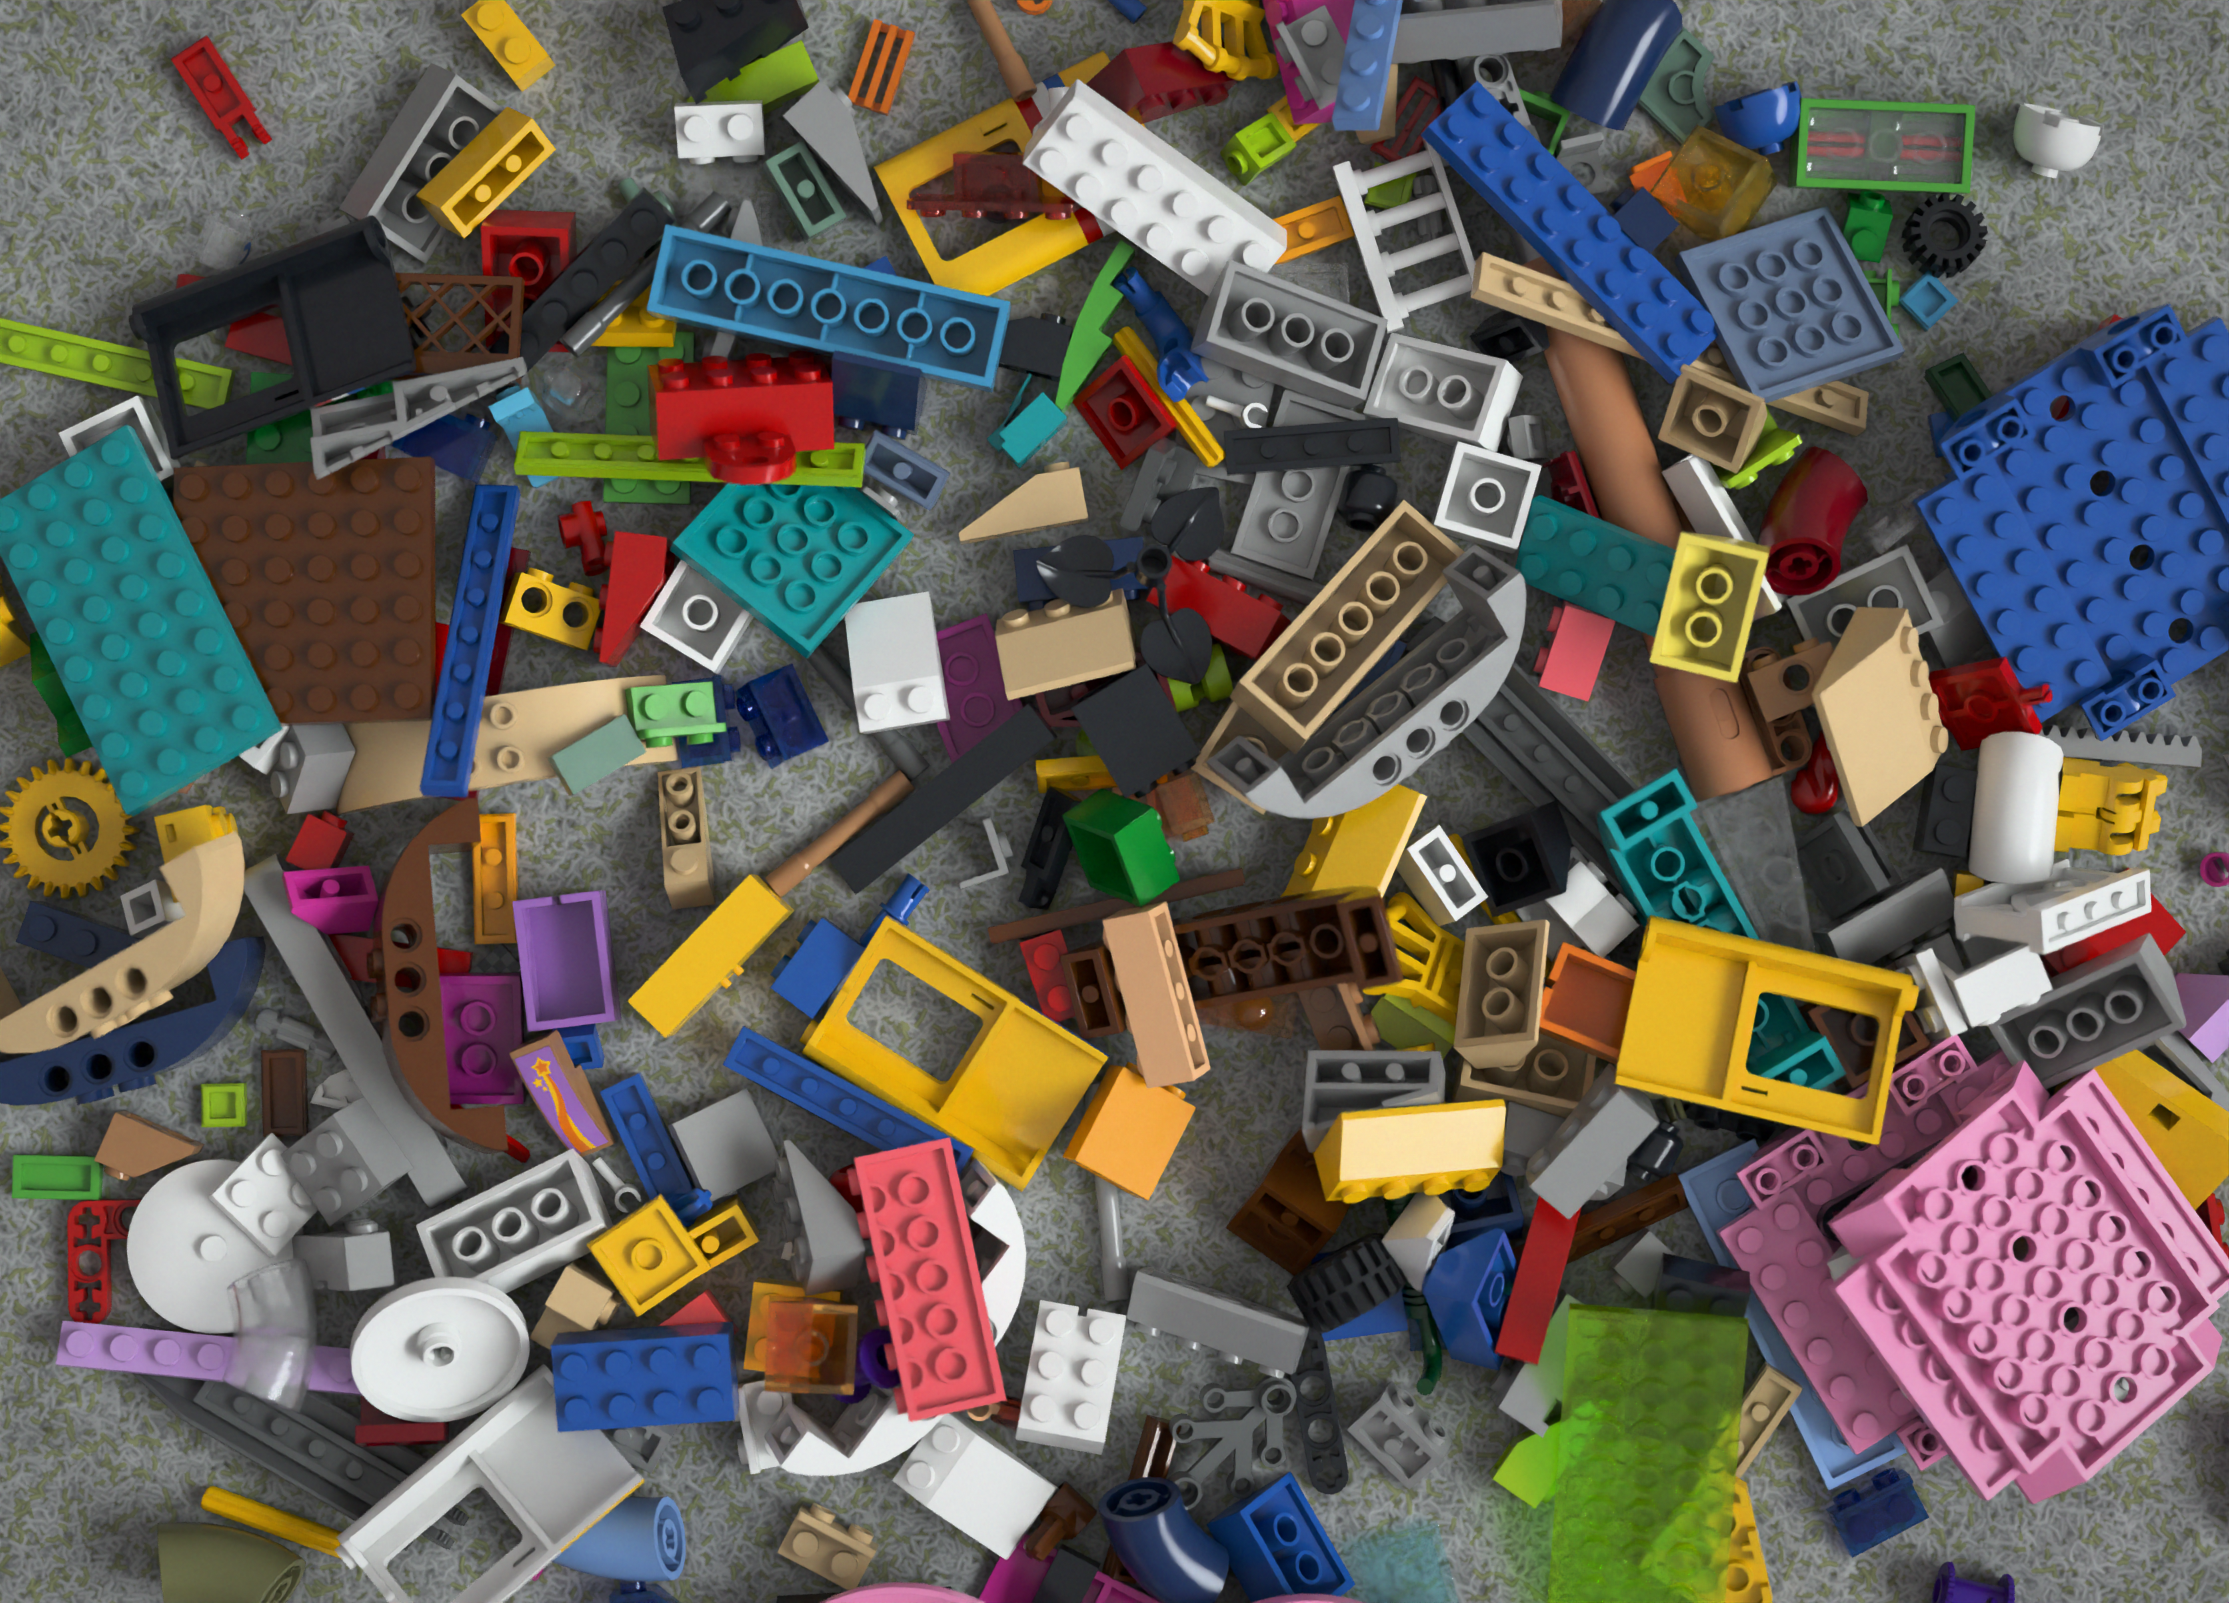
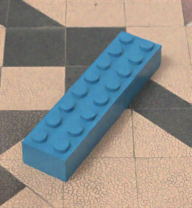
(827, 307)

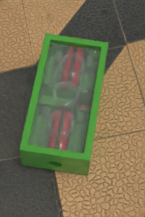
(1882, 146)

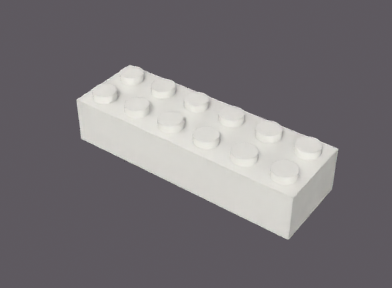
(1150, 190)

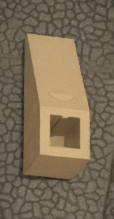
(685, 839)

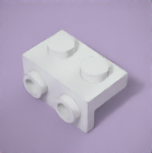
(720, 130)

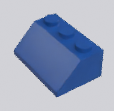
(1471, 1296)
(1279, 1544)

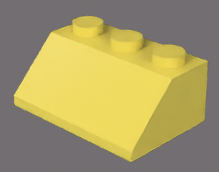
(1709, 605)

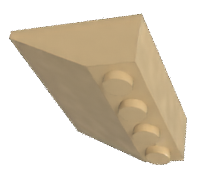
(1879, 711)

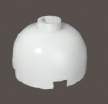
(2054, 139)

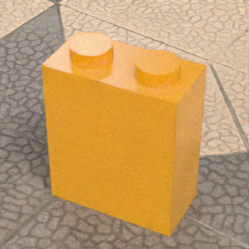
(1129, 1131)

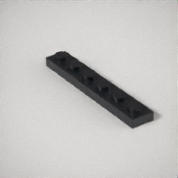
(587, 278)

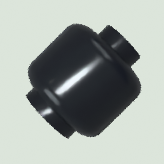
(1367, 498)
(1656, 1152)

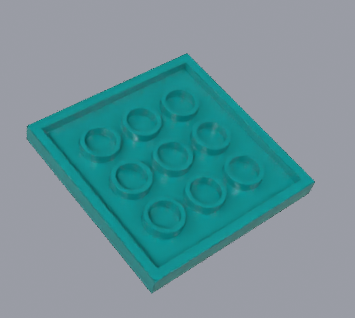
(793, 553)

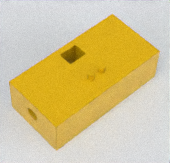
(711, 956)
(2174, 1119)

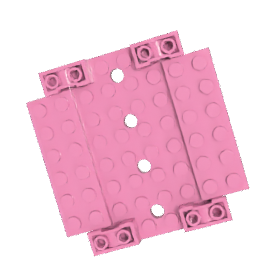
(1790, 1255)
(1984, 1334)

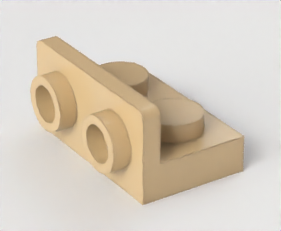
(828, 1546)

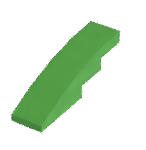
(1088, 343)

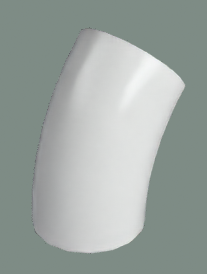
(2015, 808)

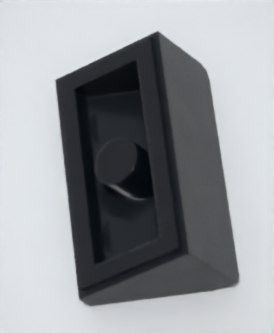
(1510, 337)

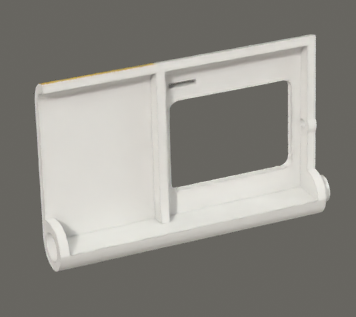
(540, 1477)

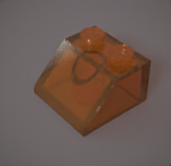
(810, 1345)

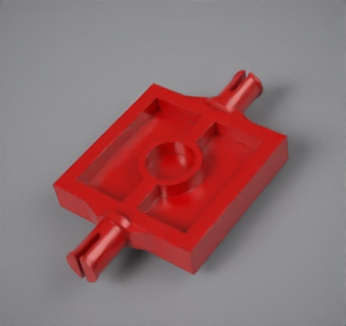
(1985, 701)

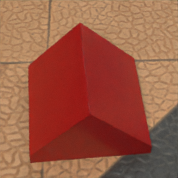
(1124, 412)

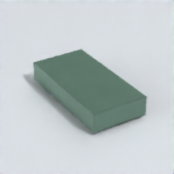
(596, 755)

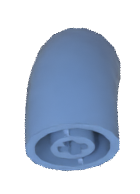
(632, 1542)

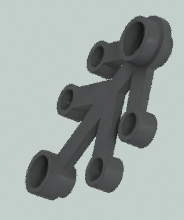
(1234, 1434)

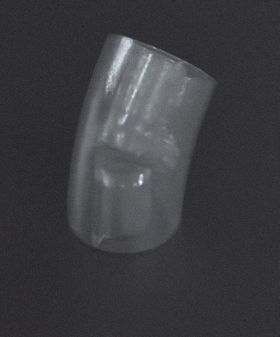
(273, 1333)

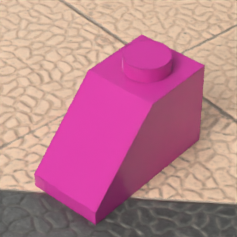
(333, 898)

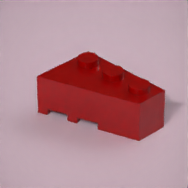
(1233, 617)

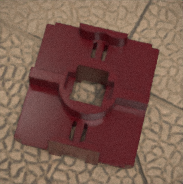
(1570, 484)

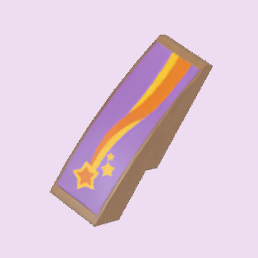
(562, 1093)

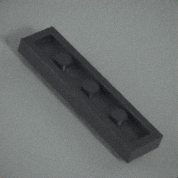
(1312, 446)

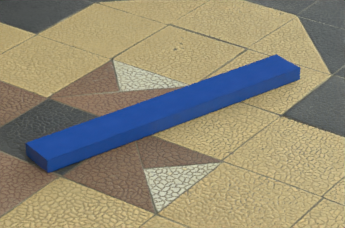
(470, 641)

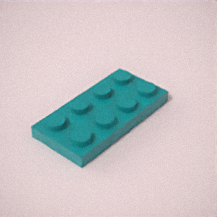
(1595, 564)

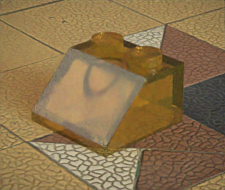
(1714, 185)

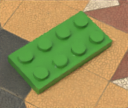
(629, 415)

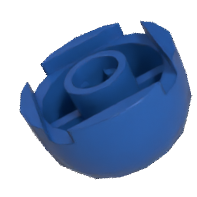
(1762, 118)

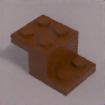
(1288, 1209)

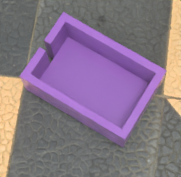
(566, 960)

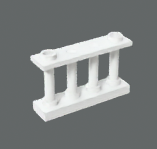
(1369, 224)

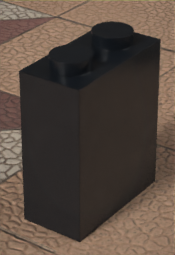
(1135, 730)

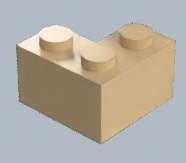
(577, 1303)

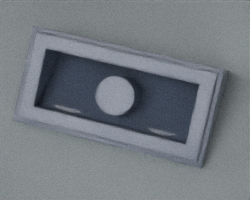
(904, 470)

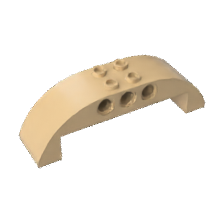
(511, 745)
(140, 978)

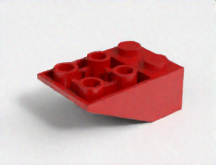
(638, 574)

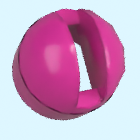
(2212, 872)

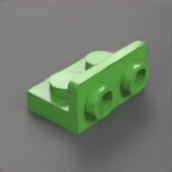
(673, 712)

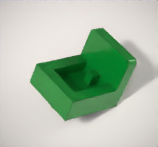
(1867, 224)

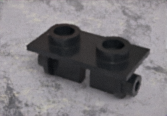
(1743, 1125)

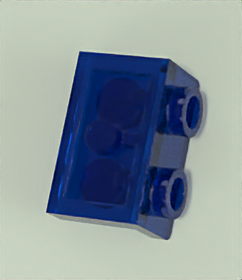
(780, 716)
(724, 743)
(1876, 1511)

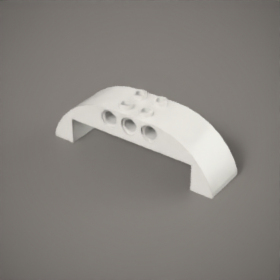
(872, 1429)

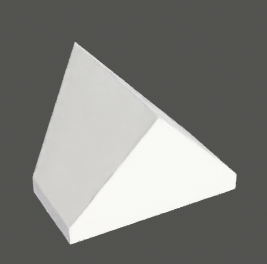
(1419, 1236)

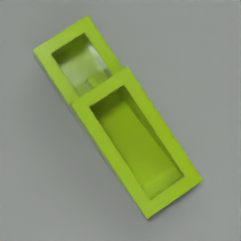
(771, 79)

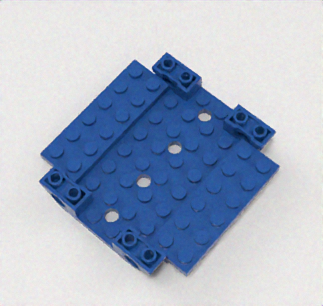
(2052, 558)

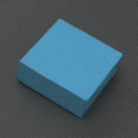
(1927, 301)

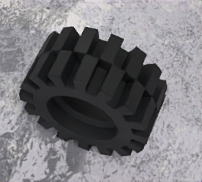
(1931, 255)

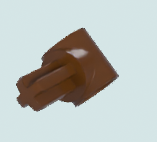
(1060, 1519)

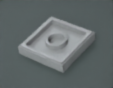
(725, 1145)

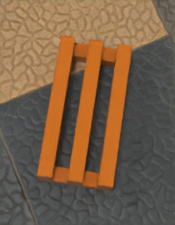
(892, 33)

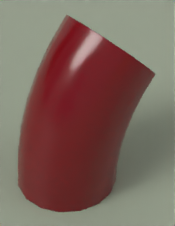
(1809, 522)

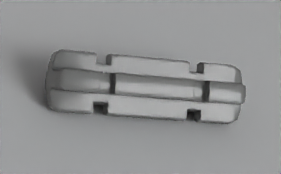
(1430, 224)
(295, 1032)

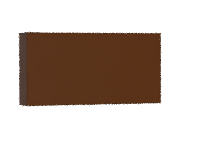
(284, 1092)

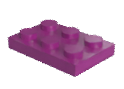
(972, 685)
(480, 1029)

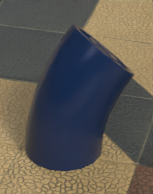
(1617, 59)
(1163, 1542)

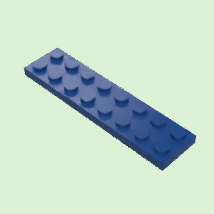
(1572, 231)

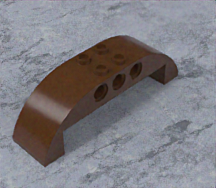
(1253, 954)
(420, 1061)

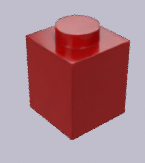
(320, 842)

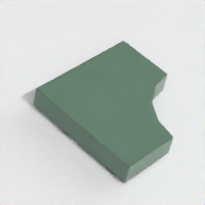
(1676, 89)

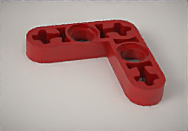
(109, 1228)

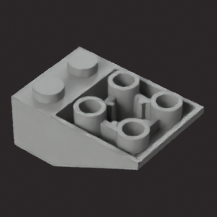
(817, 1224)

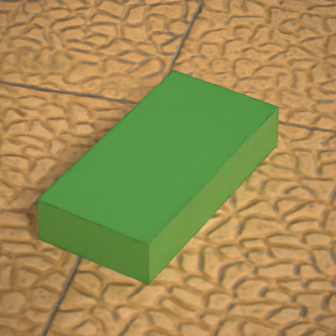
(56, 1177)

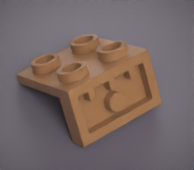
(1339, 1019)

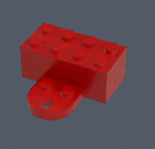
(742, 413)

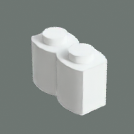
(1591, 911)

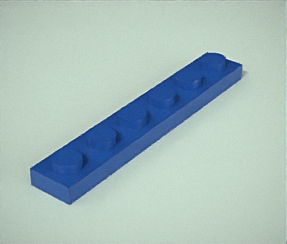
(833, 1096)

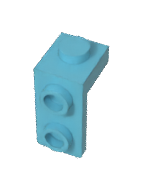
(521, 411)

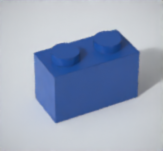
(816, 967)

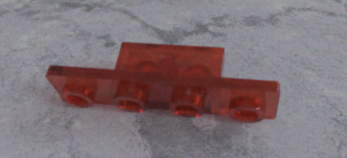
(993, 184)

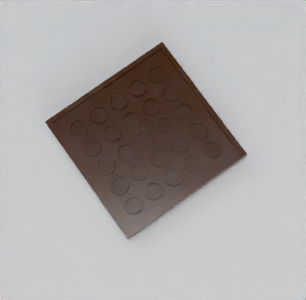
(324, 581)

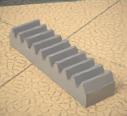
(2130, 748)

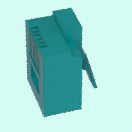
(1029, 429)

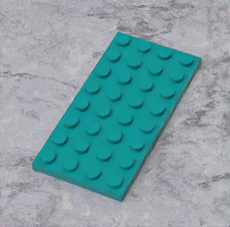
(132, 621)

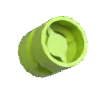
(1214, 685)

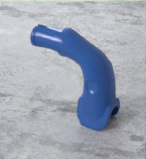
(1177, 365)

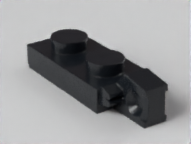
(1047, 849)

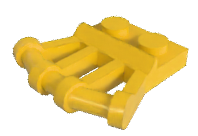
(1241, 26)
(1438, 976)

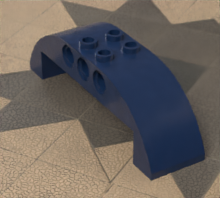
(174, 1038)

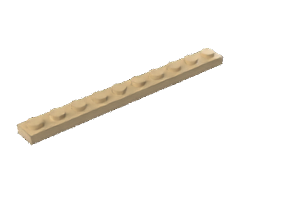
(1563, 308)

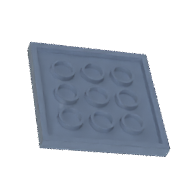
(1790, 305)

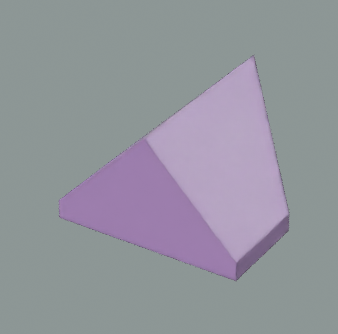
(2206, 1011)

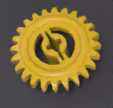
(47, 792)

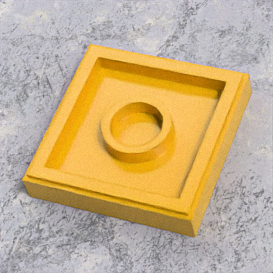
(649, 1255)

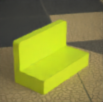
(1408, 1027)

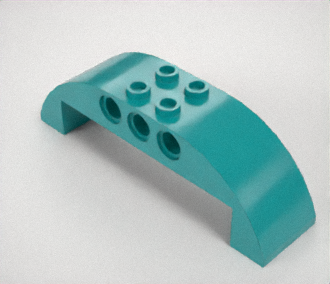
(1675, 877)

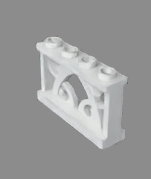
(2055, 910)

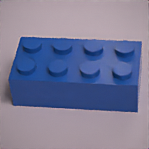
(645, 1376)

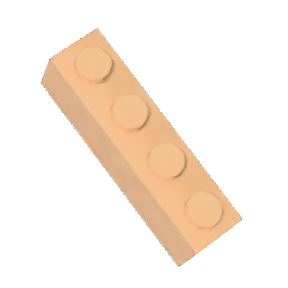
(1156, 995)

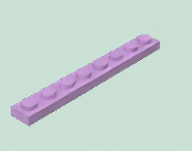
(180, 1355)

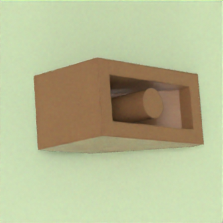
(141, 1146)

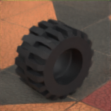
(1346, 1283)

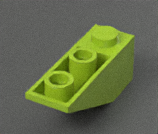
(1530, 1464)

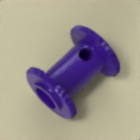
(871, 1367)
(1960, 1590)

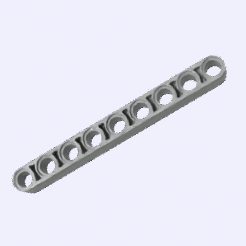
(351, 1030)

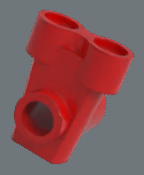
(585, 530)

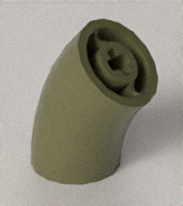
(224, 1565)

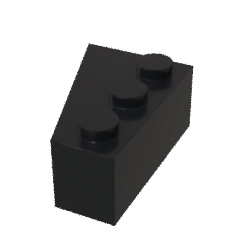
(723, 35)

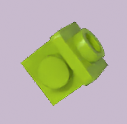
(1257, 148)

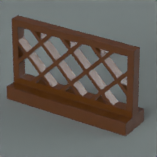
(441, 361)

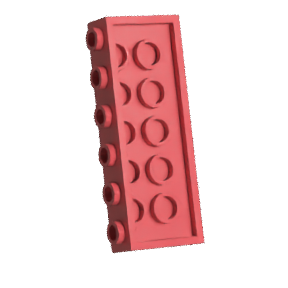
(926, 1280)

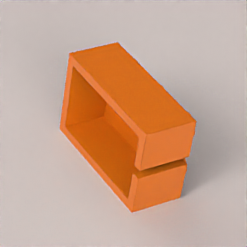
(1586, 1002)

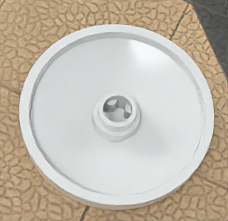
(190, 1250)
(439, 1349)

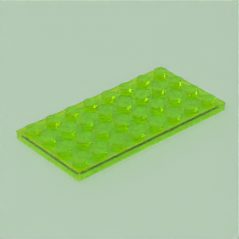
(1646, 1456)

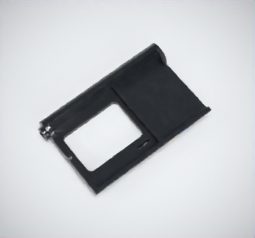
(337, 316)

